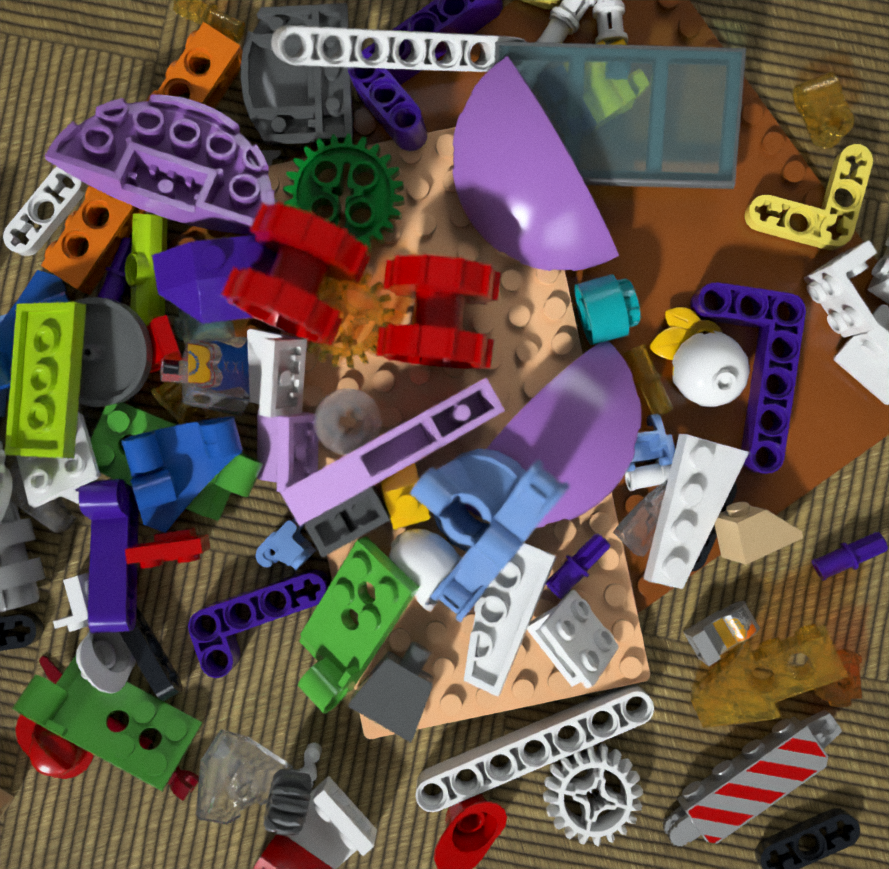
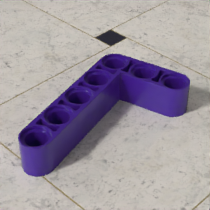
(382, 85)
(765, 362)

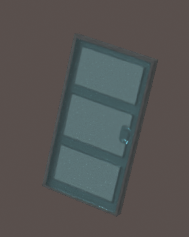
(639, 109)

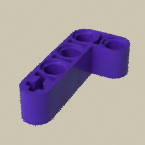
(113, 529)
(261, 612)

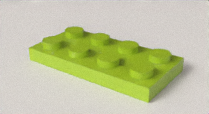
(45, 379)

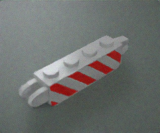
(752, 780)

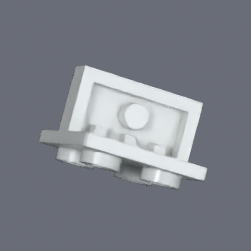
(867, 356)
(56, 477)
(574, 640)

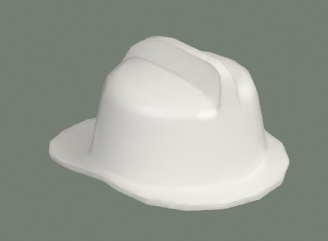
(105, 661)

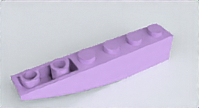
(392, 451)

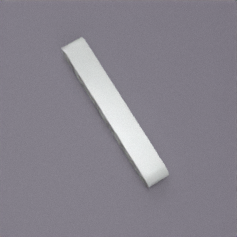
(386, 48)
(521, 761)

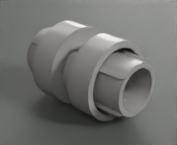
(17, 572)

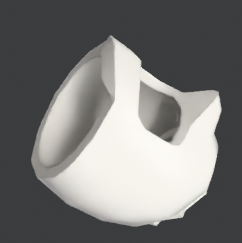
(425, 560)

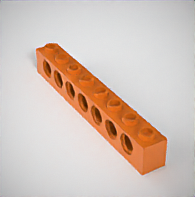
(86, 271)

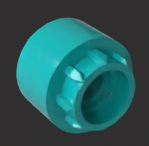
(606, 308)

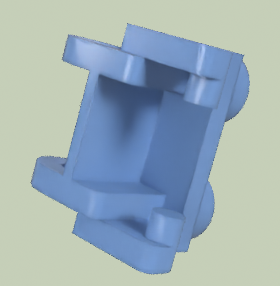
(653, 444)
(288, 544)

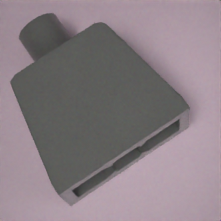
(396, 691)

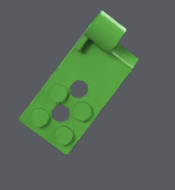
(126, 419)
(332, 635)
(82, 714)

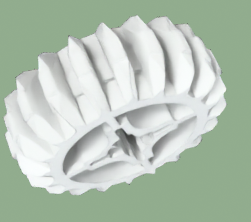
(589, 823)

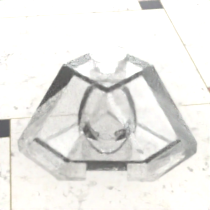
(234, 776)

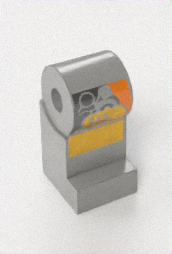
(721, 632)

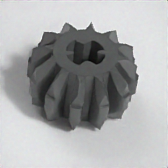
(287, 802)

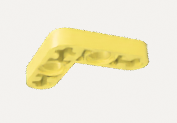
(818, 218)

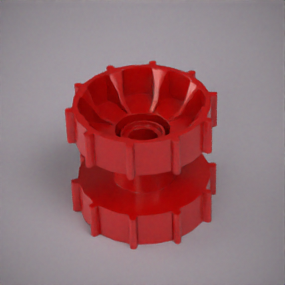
(306, 253)
(440, 294)

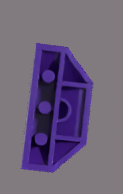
(197, 272)

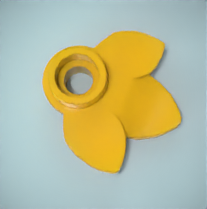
(683, 325)

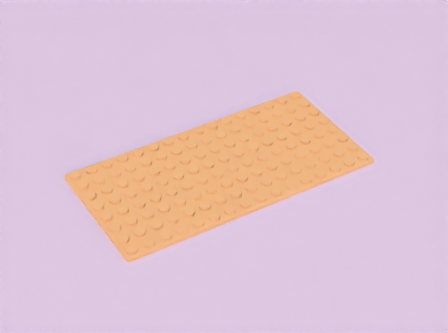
(532, 345)

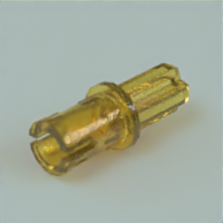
(201, 12)
(649, 380)

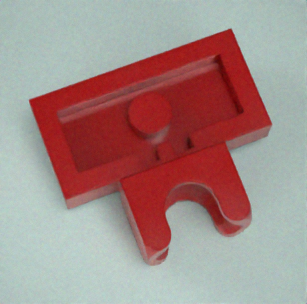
(169, 546)

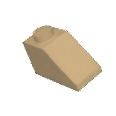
(752, 533)

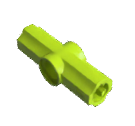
(148, 238)

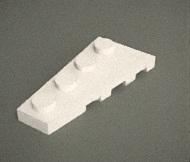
(692, 500)
(504, 617)

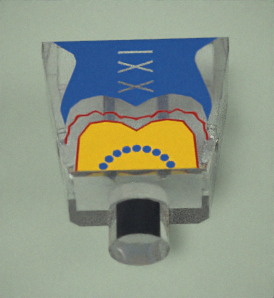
(212, 374)

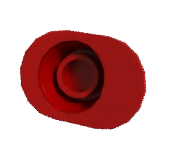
(50, 752)
(469, 833)

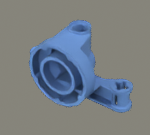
(504, 496)

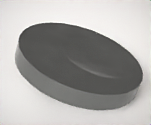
(114, 354)

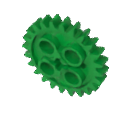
(377, 197)

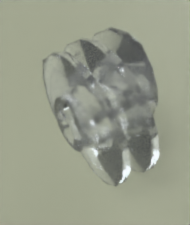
(337, 404)

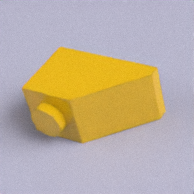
(401, 505)

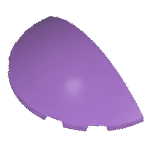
(169, 161)
(522, 181)
(579, 429)

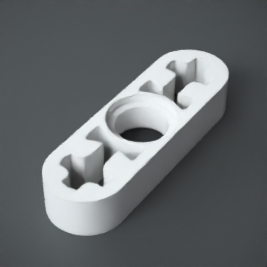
(36, 237)

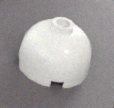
(710, 369)

